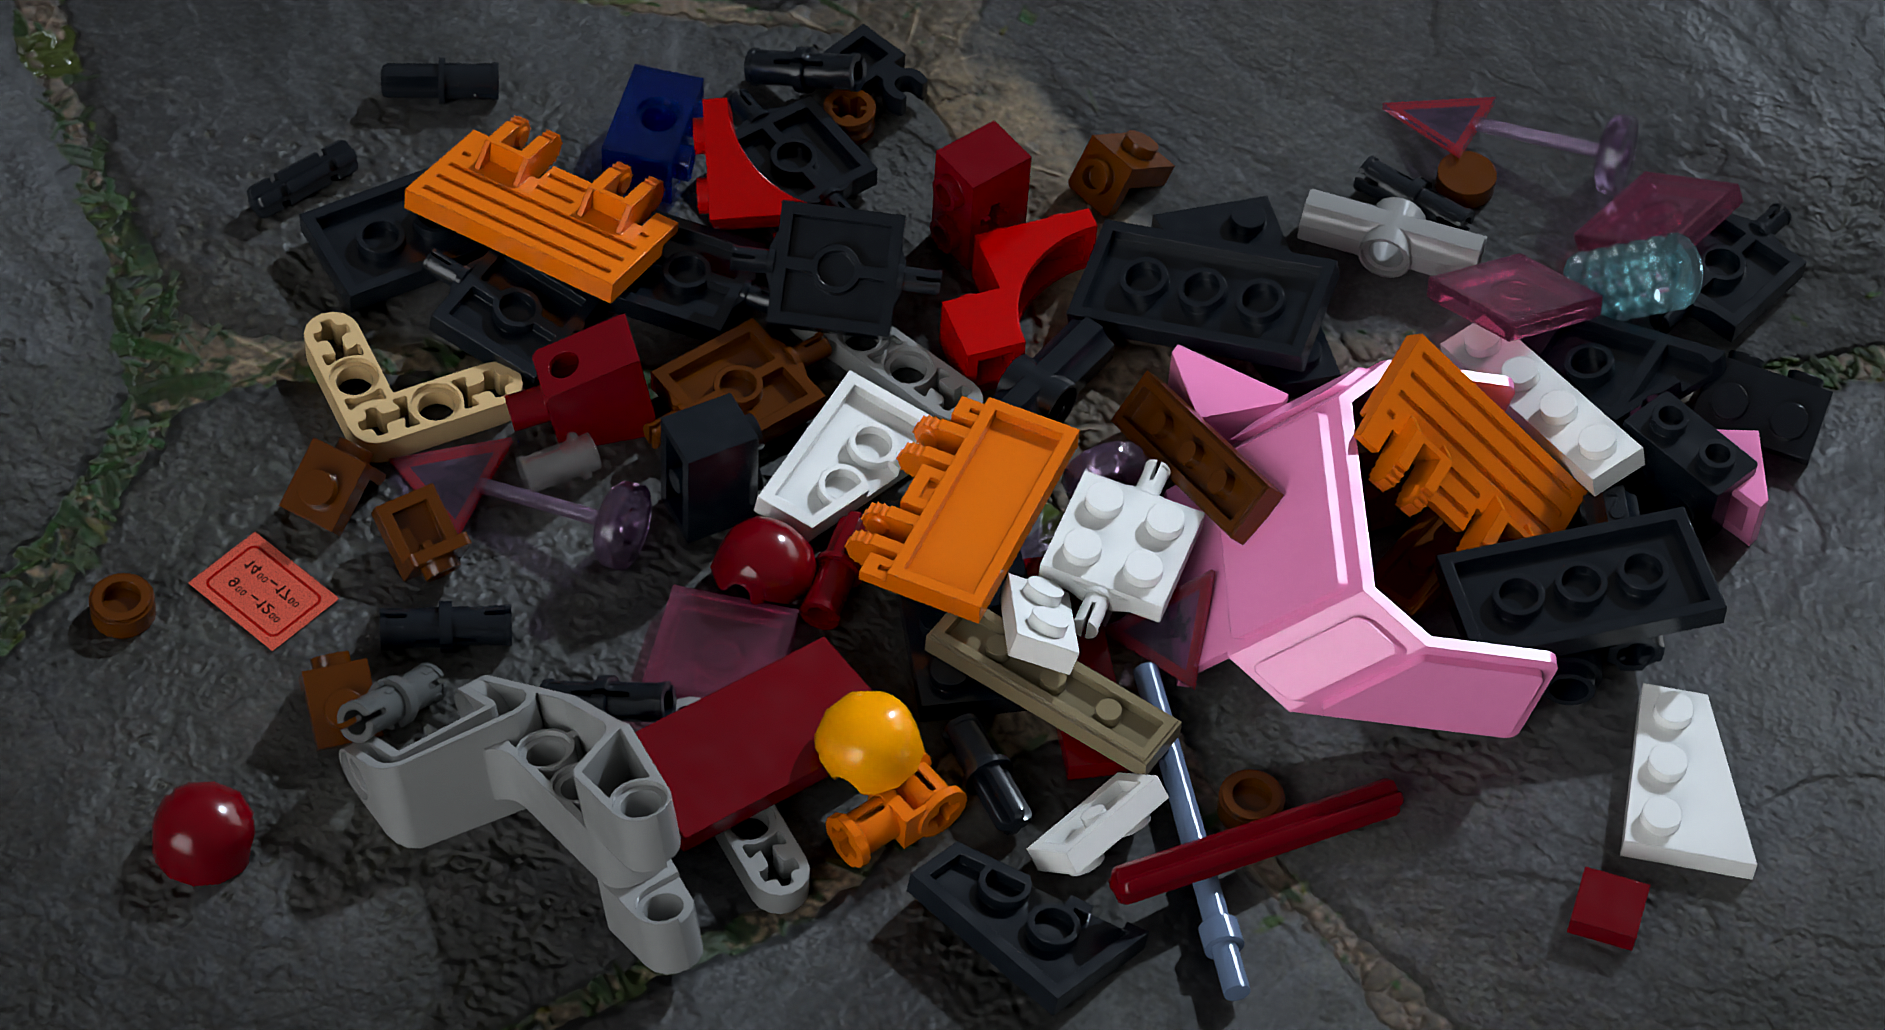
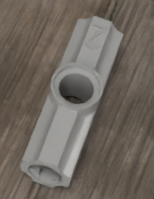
(1388, 235)

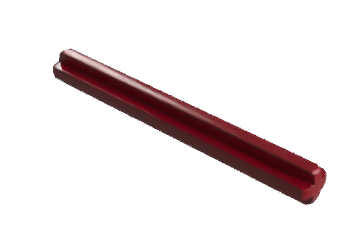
(1255, 841)

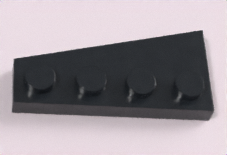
(1255, 224)

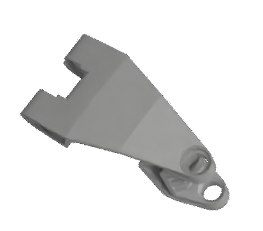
(573, 773)

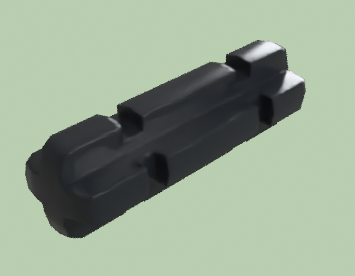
(302, 179)

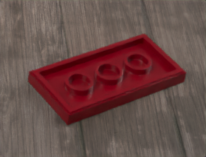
(748, 740)

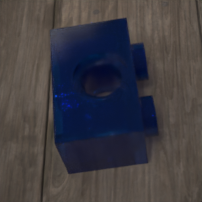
(656, 127)

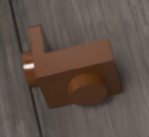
(1114, 165)
(330, 483)
(420, 535)
(327, 687)

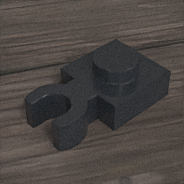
(884, 68)

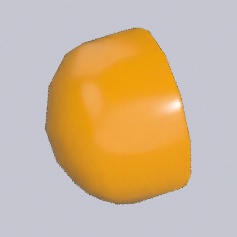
(869, 741)

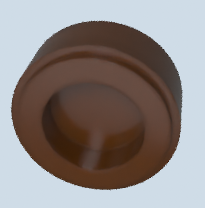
(1466, 179)
(122, 605)
(1248, 797)

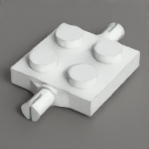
(1121, 547)

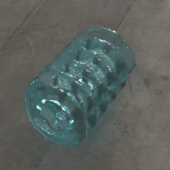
(1641, 275)

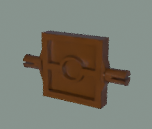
(755, 369)

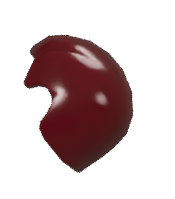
(766, 560)
(202, 833)

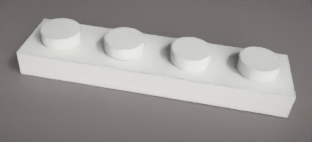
(1551, 409)

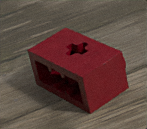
(978, 188)

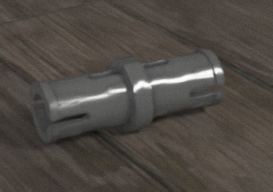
(392, 702)

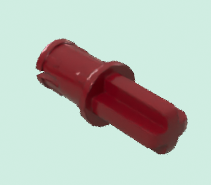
(834, 577)

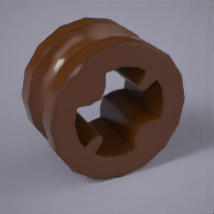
(849, 106)

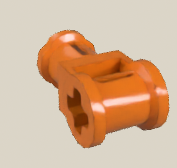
(913, 810)

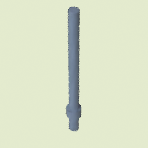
(1219, 929)

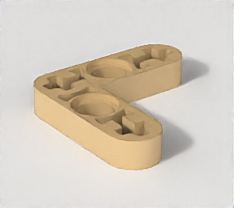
(384, 408)

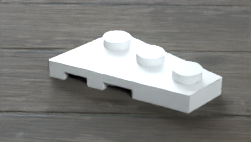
(841, 458)
(1682, 789)

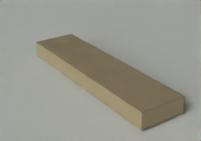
(1077, 703)

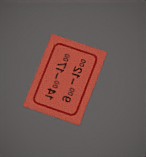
(263, 591)

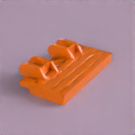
(550, 223)
(1464, 453)
(966, 508)

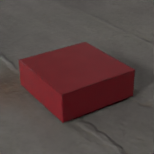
(1608, 908)

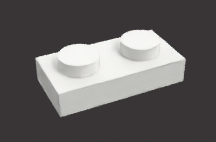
(1039, 622)
(1096, 824)

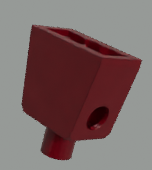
(587, 386)

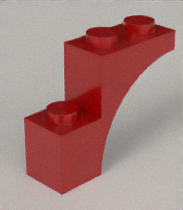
(734, 189)
(1010, 270)

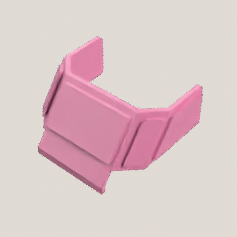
(1303, 596)

